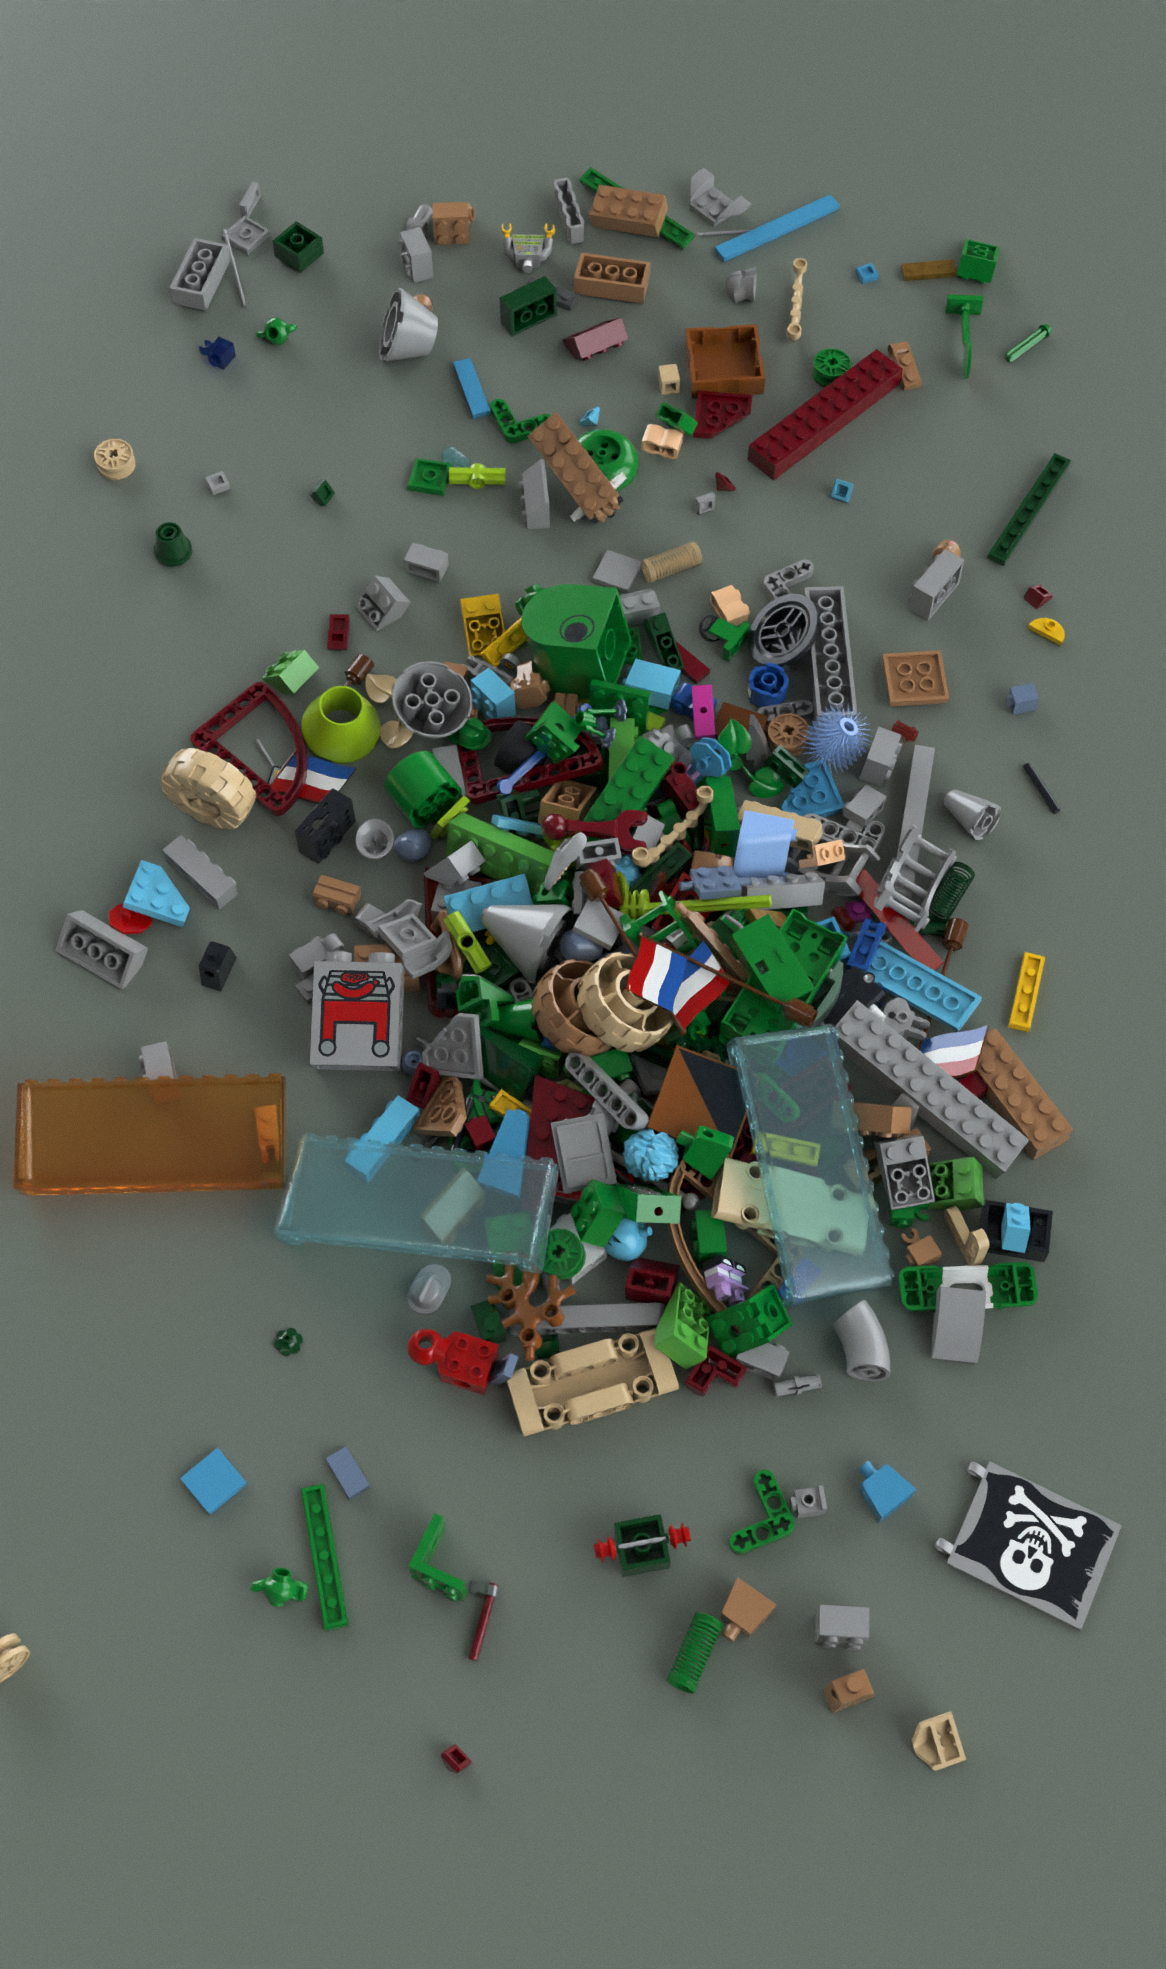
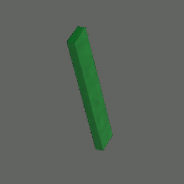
(324, 1557)

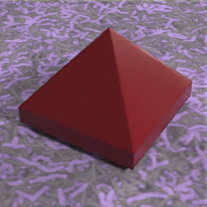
(723, 483)
(455, 1759)

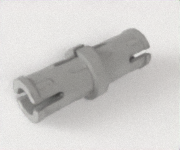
(797, 1385)

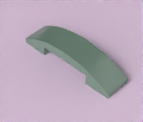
(834, 982)

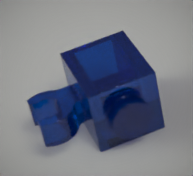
(219, 352)

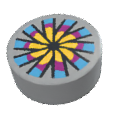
(510, 662)

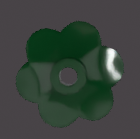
(288, 1346)

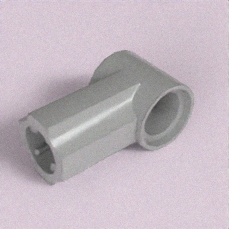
(421, 219)

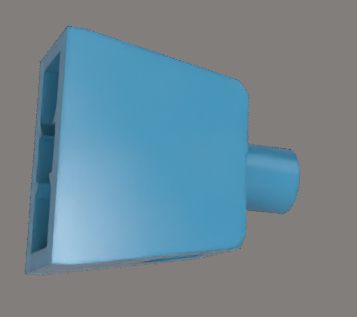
(884, 1489)

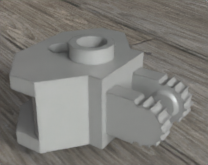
(901, 1018)

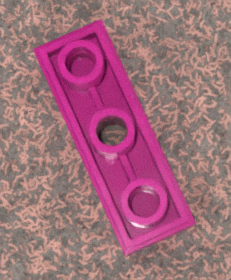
(703, 711)

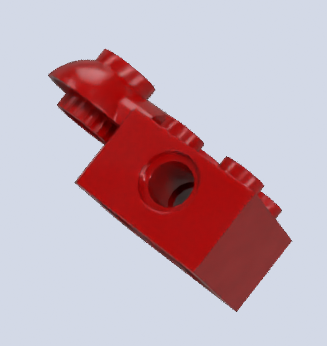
(460, 1358)

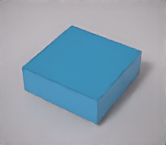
(866, 273)

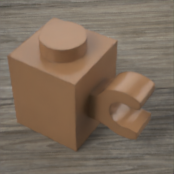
(920, 1252)

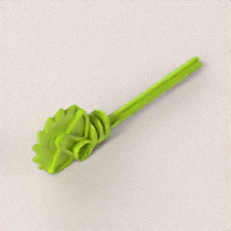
(638, 905)

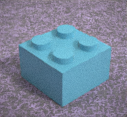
(492, 696)

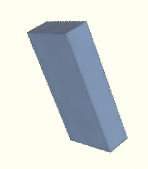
(503, 1369)
(347, 1473)

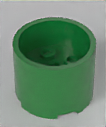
(422, 788)

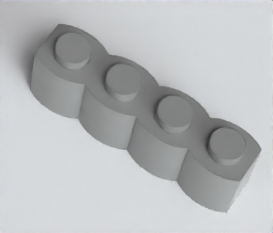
(569, 210)

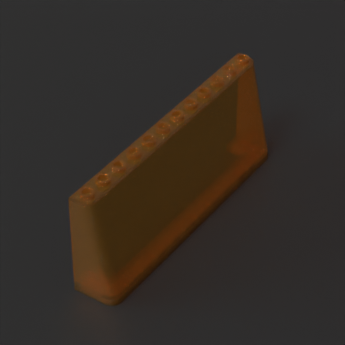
(151, 1135)

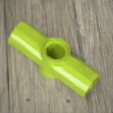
(477, 476)
(460, 931)

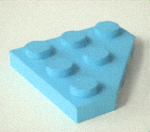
(156, 895)

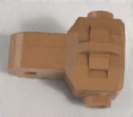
(529, 686)

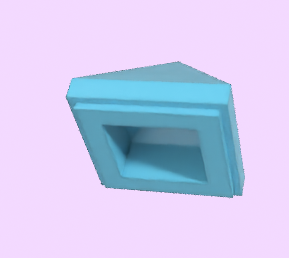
(590, 417)
(842, 490)

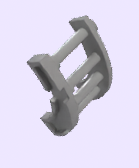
(842, 884)
(898, 902)

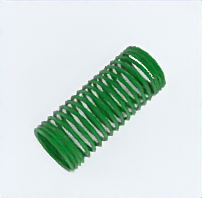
(679, 1679)

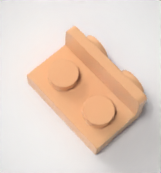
(824, 854)

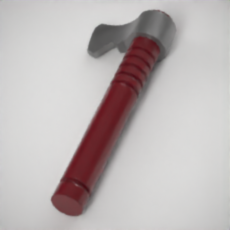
(490, 1591)

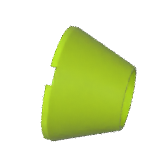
(341, 741)

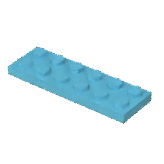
(923, 987)

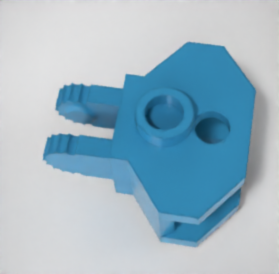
(708, 761)

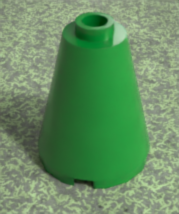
(518, 1020)

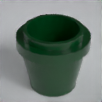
(171, 545)

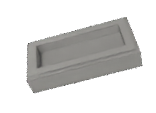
(250, 199)

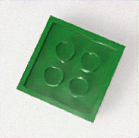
(605, 694)

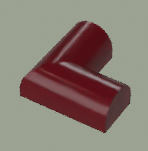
(715, 1365)

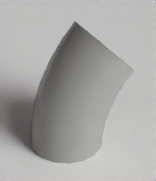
(863, 1343)

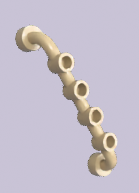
(794, 329)
(644, 857)

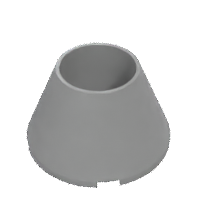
(408, 329)

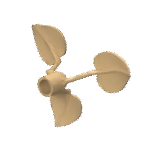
(379, 690)

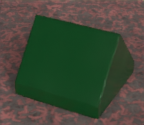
(549, 1346)

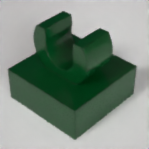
(322, 492)

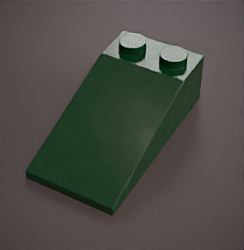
(509, 1064)

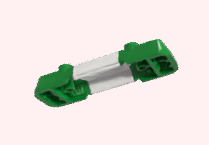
(1004, 1284)

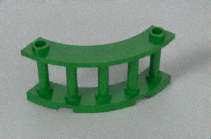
(632, 927)

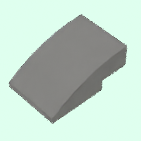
(958, 1324)

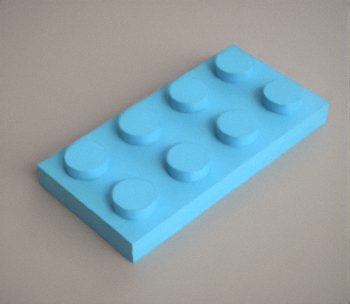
(474, 900)

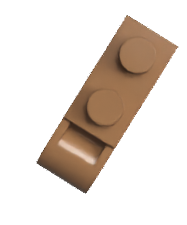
(903, 356)

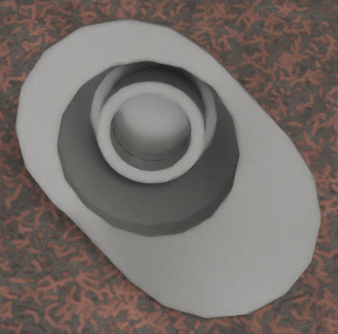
(429, 1289)

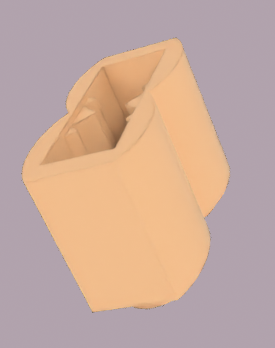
(662, 441)
(729, 606)

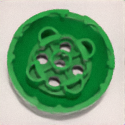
(603, 445)

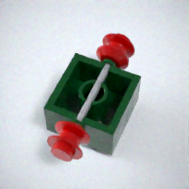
(642, 1544)

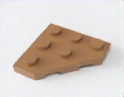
(444, 1111)

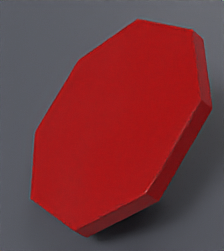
(128, 921)

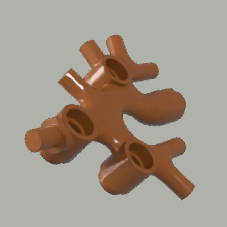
(525, 1314)

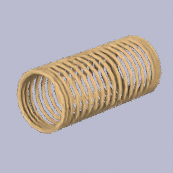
(674, 562)

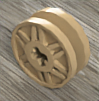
(114, 459)
(11, 1655)

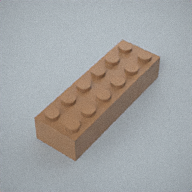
(1020, 1097)

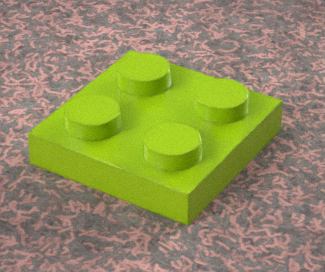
(441, 826)

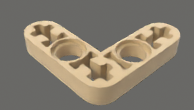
(971, 1244)

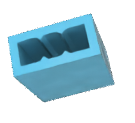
(655, 678)

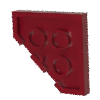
(719, 411)

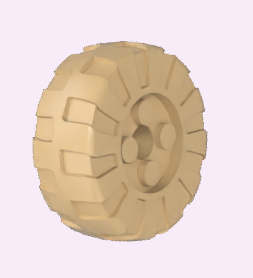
(208, 788)
(614, 1013)

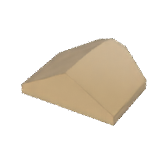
(938, 1742)

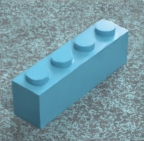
(394, 1122)

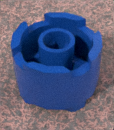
(767, 685)

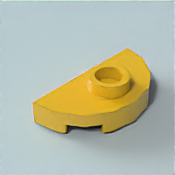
(1049, 629)

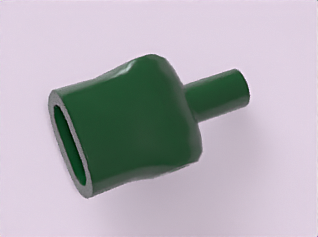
(697, 834)

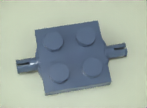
(715, 882)

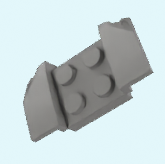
(411, 939)

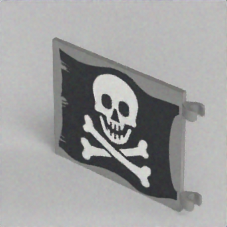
(1032, 1544)

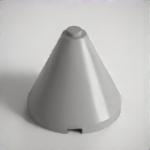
(529, 934)

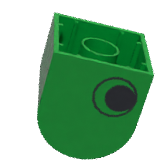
(577, 636)

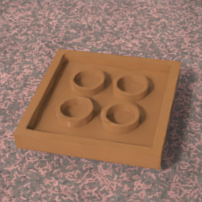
(915, 678)

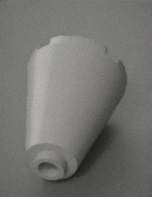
(972, 812)

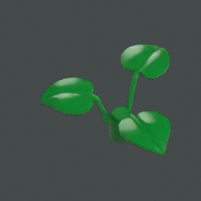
(738, 741)

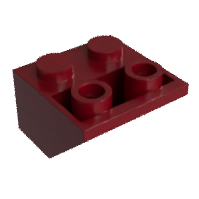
(651, 1281)

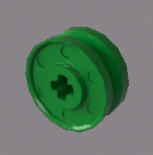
(830, 365)
(571, 1261)

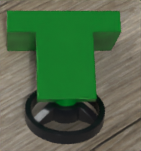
(727, 632)

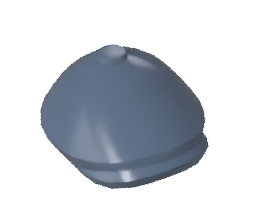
(413, 845)
(578, 947)

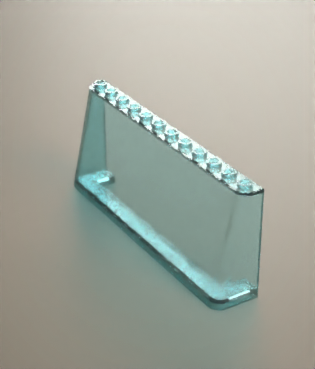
(811, 1164)
(419, 1200)

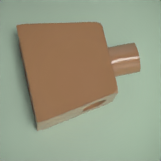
(745, 1611)

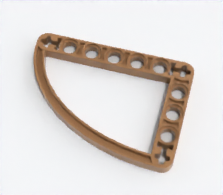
(686, 1260)

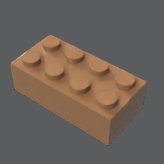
(628, 210)
(612, 278)

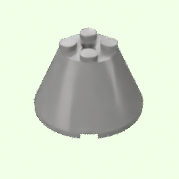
(431, 699)

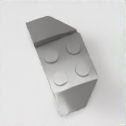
(710, 202)

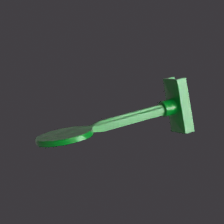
(964, 306)

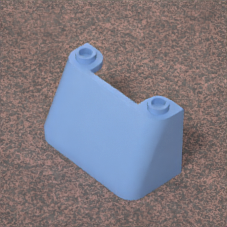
(763, 845)

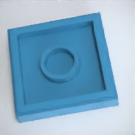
(213, 1481)

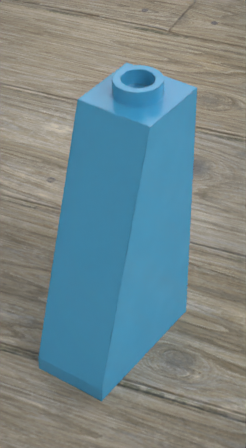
(513, 1134)

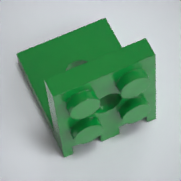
(552, 740)
(758, 1319)
(430, 1576)

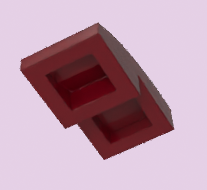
(338, 632)

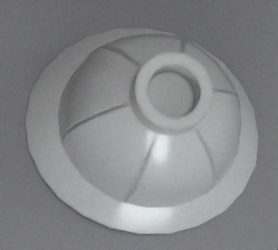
(374, 839)

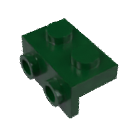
(787, 766)

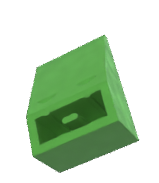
(957, 1184)
(684, 1328)

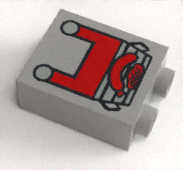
(357, 1013)

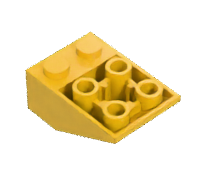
(481, 621)

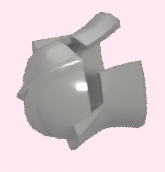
(742, 285)

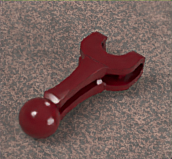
(556, 827)

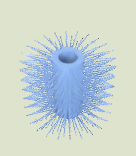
(836, 738)

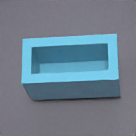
(1015, 1227)

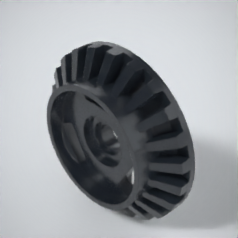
(789, 612)

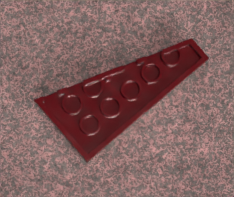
(552, 1104)

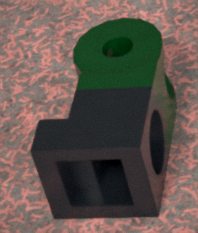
(445, 991)

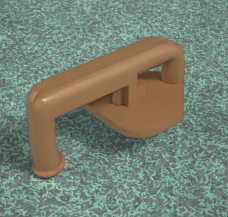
(455, 962)

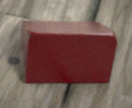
(1037, 596)

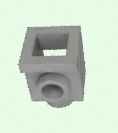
(816, 1508)

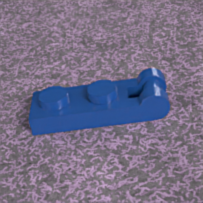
(866, 945)

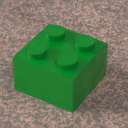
(597, 1213)
(707, 1237)

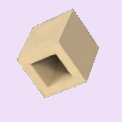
(668, 379)

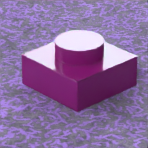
(858, 911)

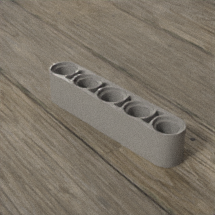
(614, 1096)

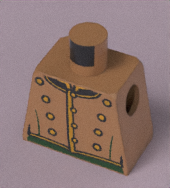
(849, 1691)

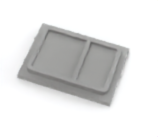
(583, 1152)

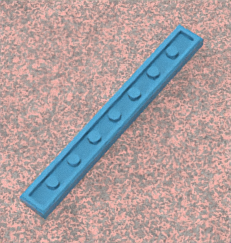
(776, 228)

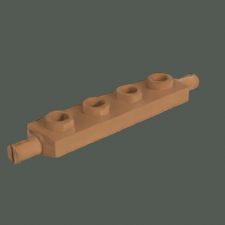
(710, 936)

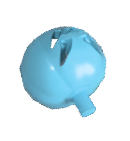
(632, 1240)

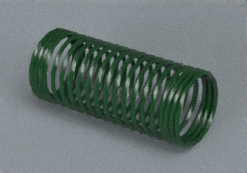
(958, 881)

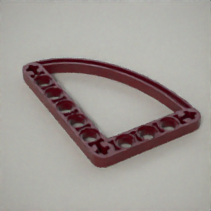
(210, 737)
(543, 771)

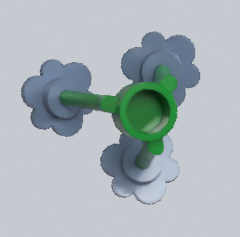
(598, 725)

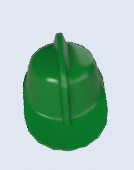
(472, 735)

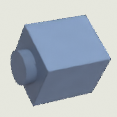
(1022, 698)

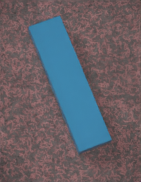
(471, 388)

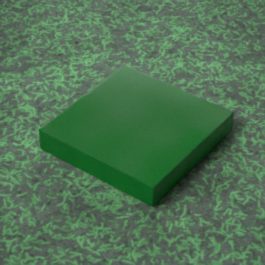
(429, 477)

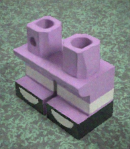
(725, 1279)

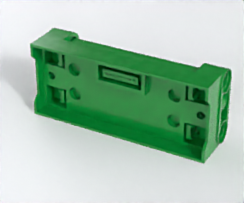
(817, 953)

